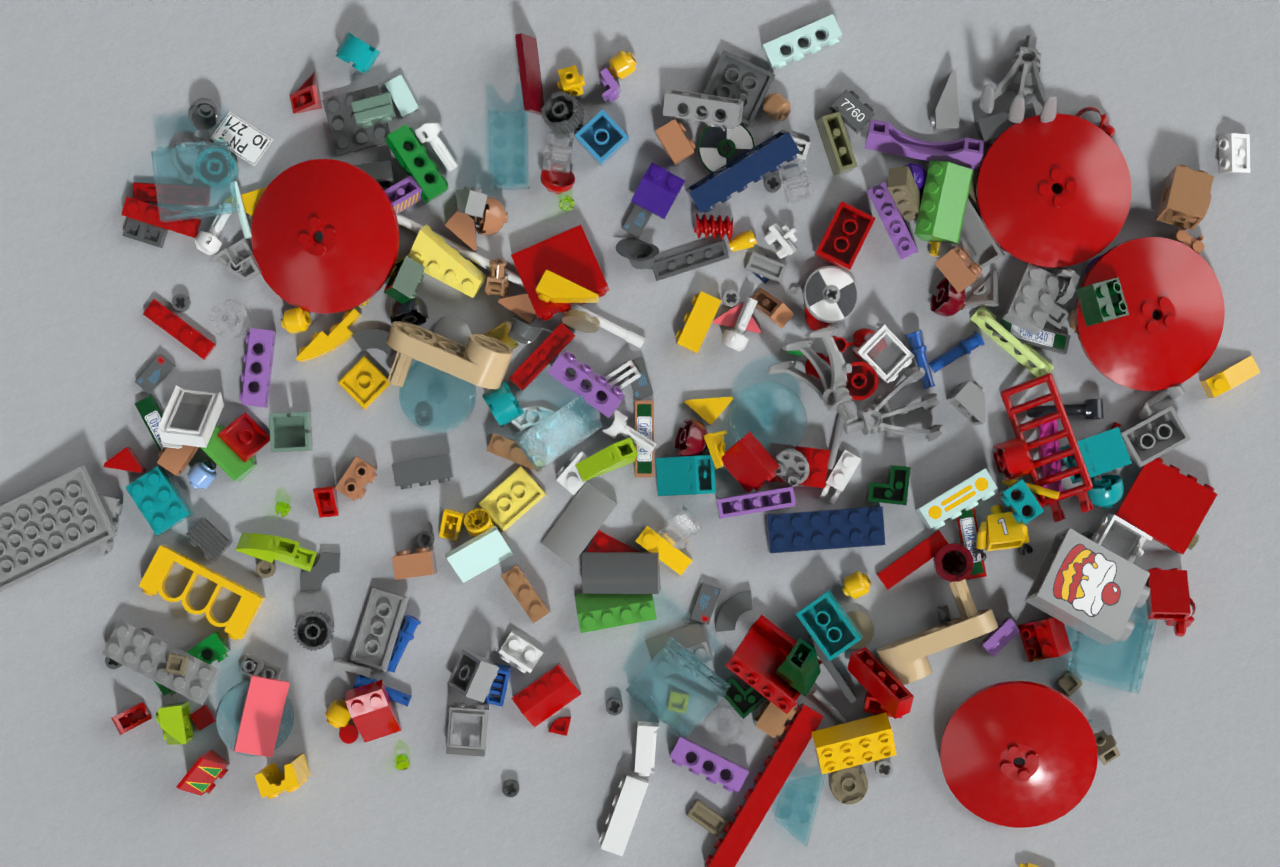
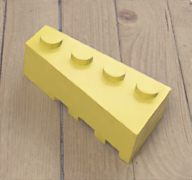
(446, 263)

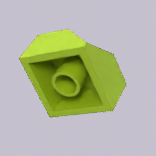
(175, 723)

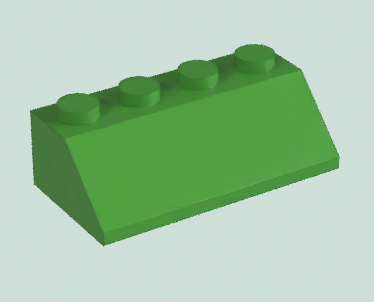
(943, 202)
(613, 610)

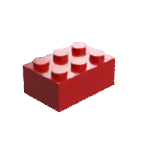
(844, 236)

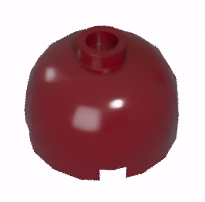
(948, 300)
(691, 439)

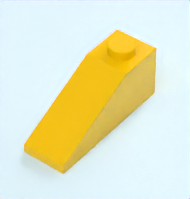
(561, 290)
(1230, 377)
(667, 553)

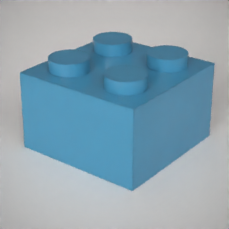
(601, 137)

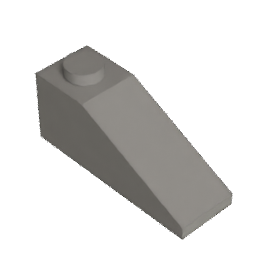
(946, 113)

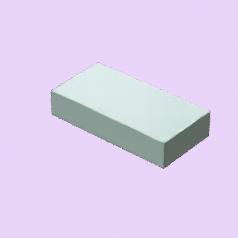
(402, 96)

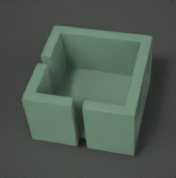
(290, 433)

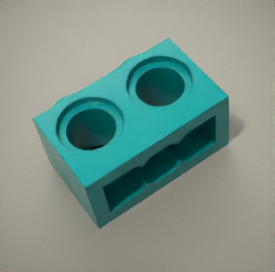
(1025, 498)

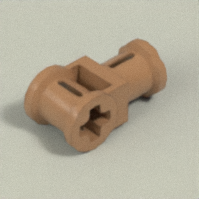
(497, 281)

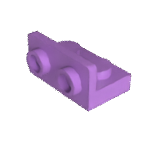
(610, 85)
(1000, 636)

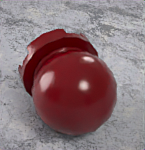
(953, 562)

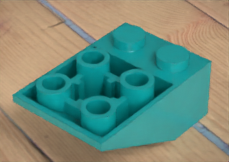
(1100, 453)
(685, 475)

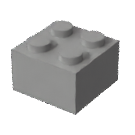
(473, 675)

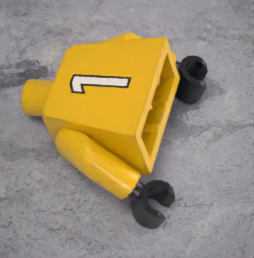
(1001, 532)

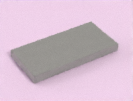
(379, 629)

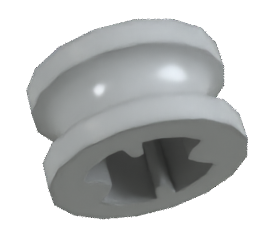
(730, 292)
(885, 763)

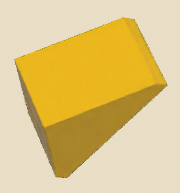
(451, 524)

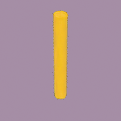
(1036, 489)

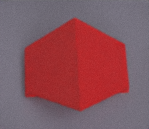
(306, 97)

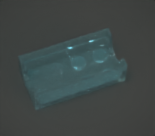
(509, 150)
(557, 434)

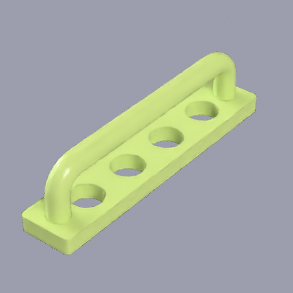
(1028, 353)

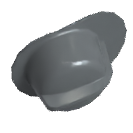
(638, 252)
(524, 332)

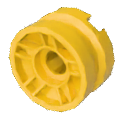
(477, 521)

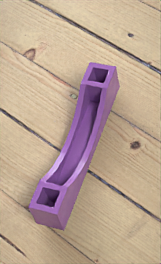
(887, 139)

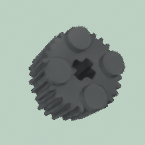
(563, 113)
(309, 640)

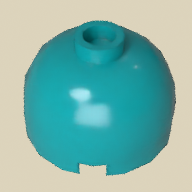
(1106, 491)

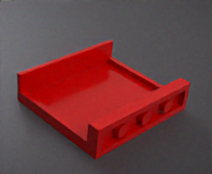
(564, 255)
(1167, 504)
(759, 658)

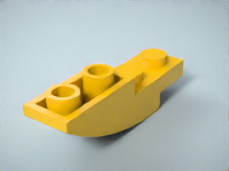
(325, 344)

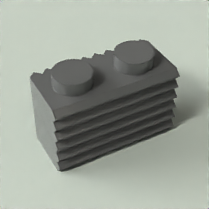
(208, 539)

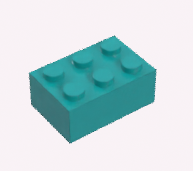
(159, 500)
(829, 625)

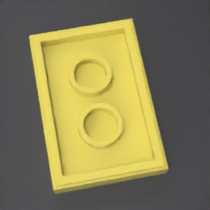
(512, 498)

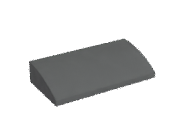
(621, 573)

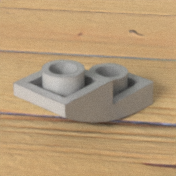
(254, 666)

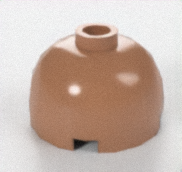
(493, 217)

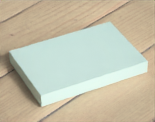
(479, 554)

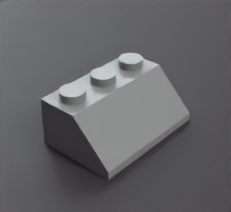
(969, 401)
(1154, 436)
(689, 637)

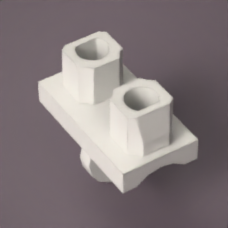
(776, 233)

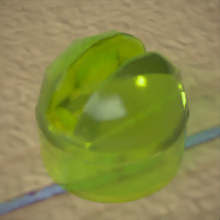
(566, 199)
(283, 508)
(402, 762)

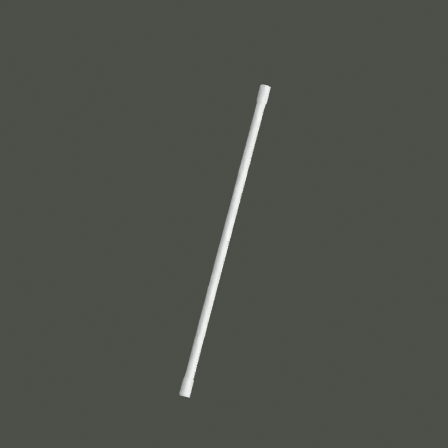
(628, 336)

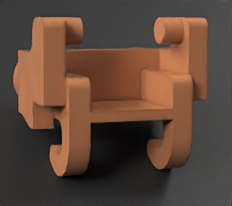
(1182, 237)

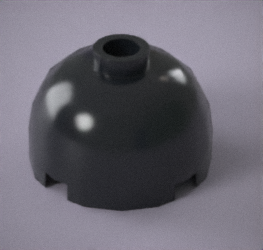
(410, 312)

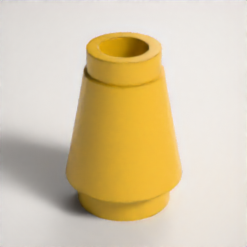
(743, 241)

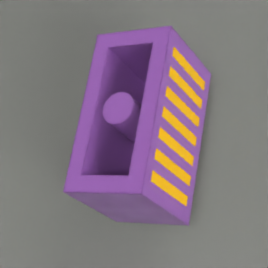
(404, 194)

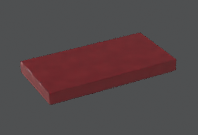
(530, 73)

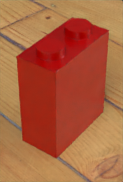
(750, 463)
(1168, 594)

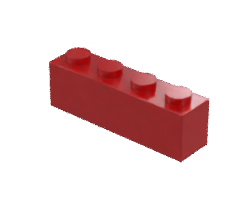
(880, 682)

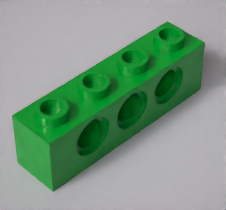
(406, 159)
(215, 644)

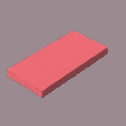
(261, 716)

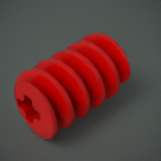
(713, 226)

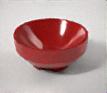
(564, 181)

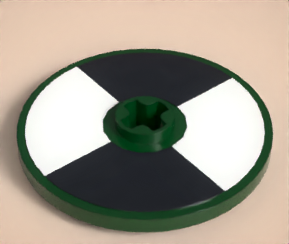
(715, 137)

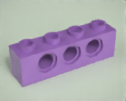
(892, 221)
(576, 383)
(260, 397)
(756, 502)
(732, 783)

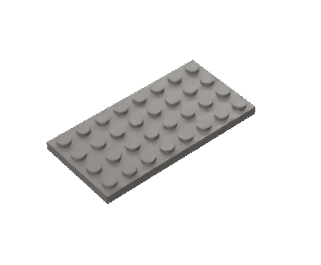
(50, 526)

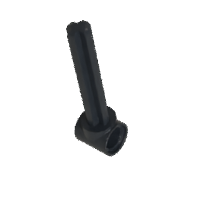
(1090, 409)

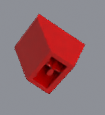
(1044, 638)

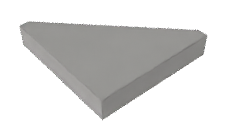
(986, 294)

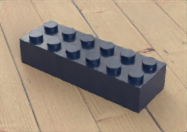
(742, 170)
(825, 529)

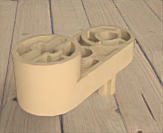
(479, 362)
(908, 656)

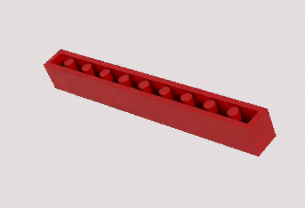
(766, 788)

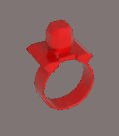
(1104, 124)
(1181, 625)

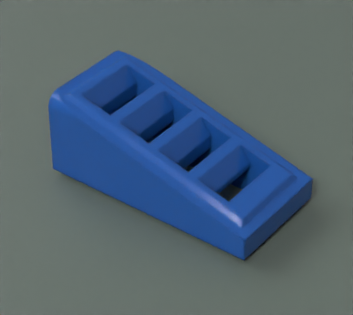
(504, 669)

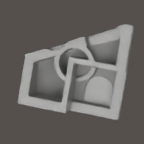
(239, 259)

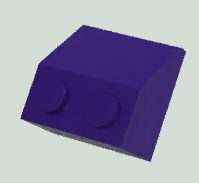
(658, 190)

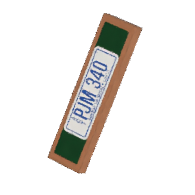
(644, 425)

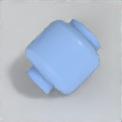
(202, 474)

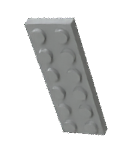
(149, 657)

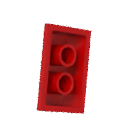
(546, 695)

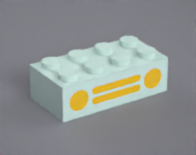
(956, 499)

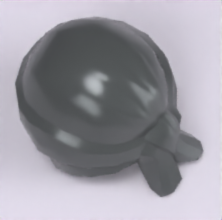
(204, 116)

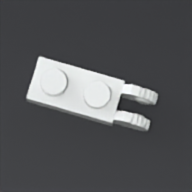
(841, 474)

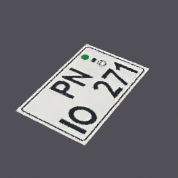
(244, 138)

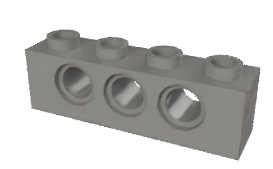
(732, 108)

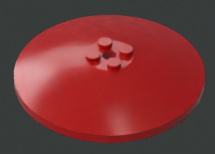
(1019, 199)
(356, 229)
(1147, 351)
(1026, 723)

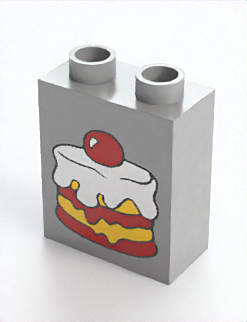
(1089, 588)

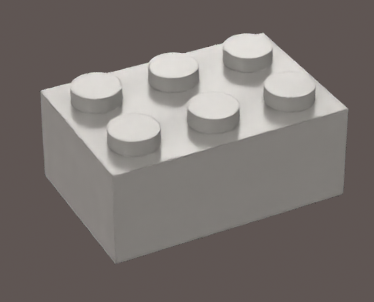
(1032, 299)

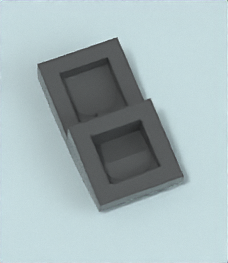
(145, 232)

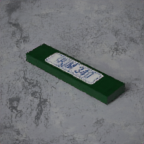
(151, 416)

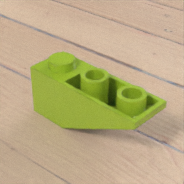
(607, 460)

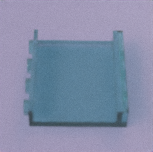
(194, 181)
(1115, 664)
(678, 688)

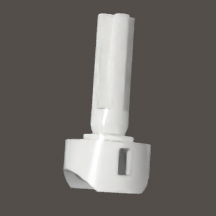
(429, 133)
(211, 236)
(735, 338)
(619, 427)

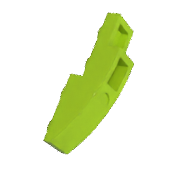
(276, 548)

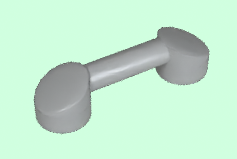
(1145, 410)

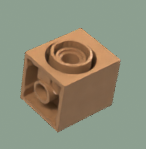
(1185, 197)

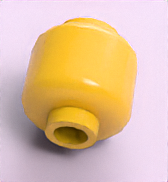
(622, 64)
(296, 320)
(856, 585)
(338, 714)

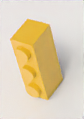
(698, 322)

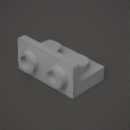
(1068, 286)

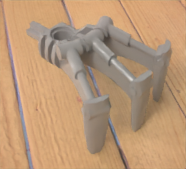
(1017, 108)
(832, 377)
(928, 402)

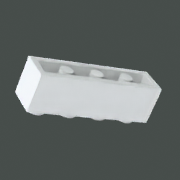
(624, 815)

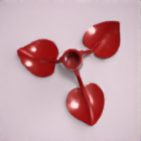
(841, 343)

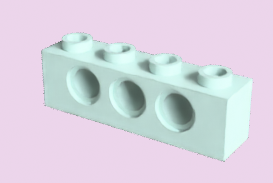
(826, 25)

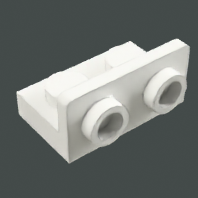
(1234, 153)
(569, 476)
(520, 652)

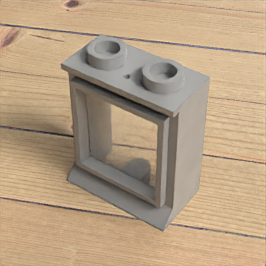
(467, 729)

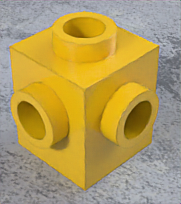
(570, 81)

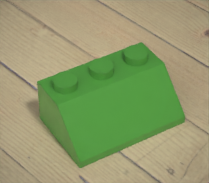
(227, 458)

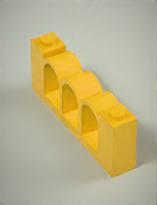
(155, 583)

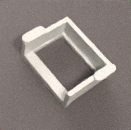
(178, 437)

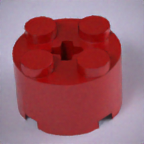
(869, 378)
(1012, 459)

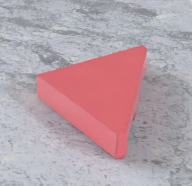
(730, 318)

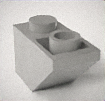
(471, 201)

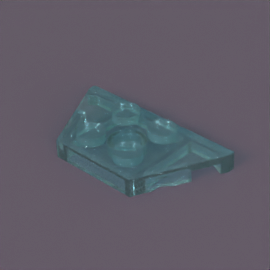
(799, 805)

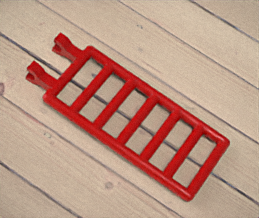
(1081, 490)

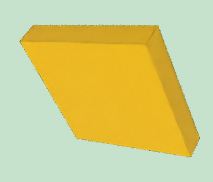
(364, 382)

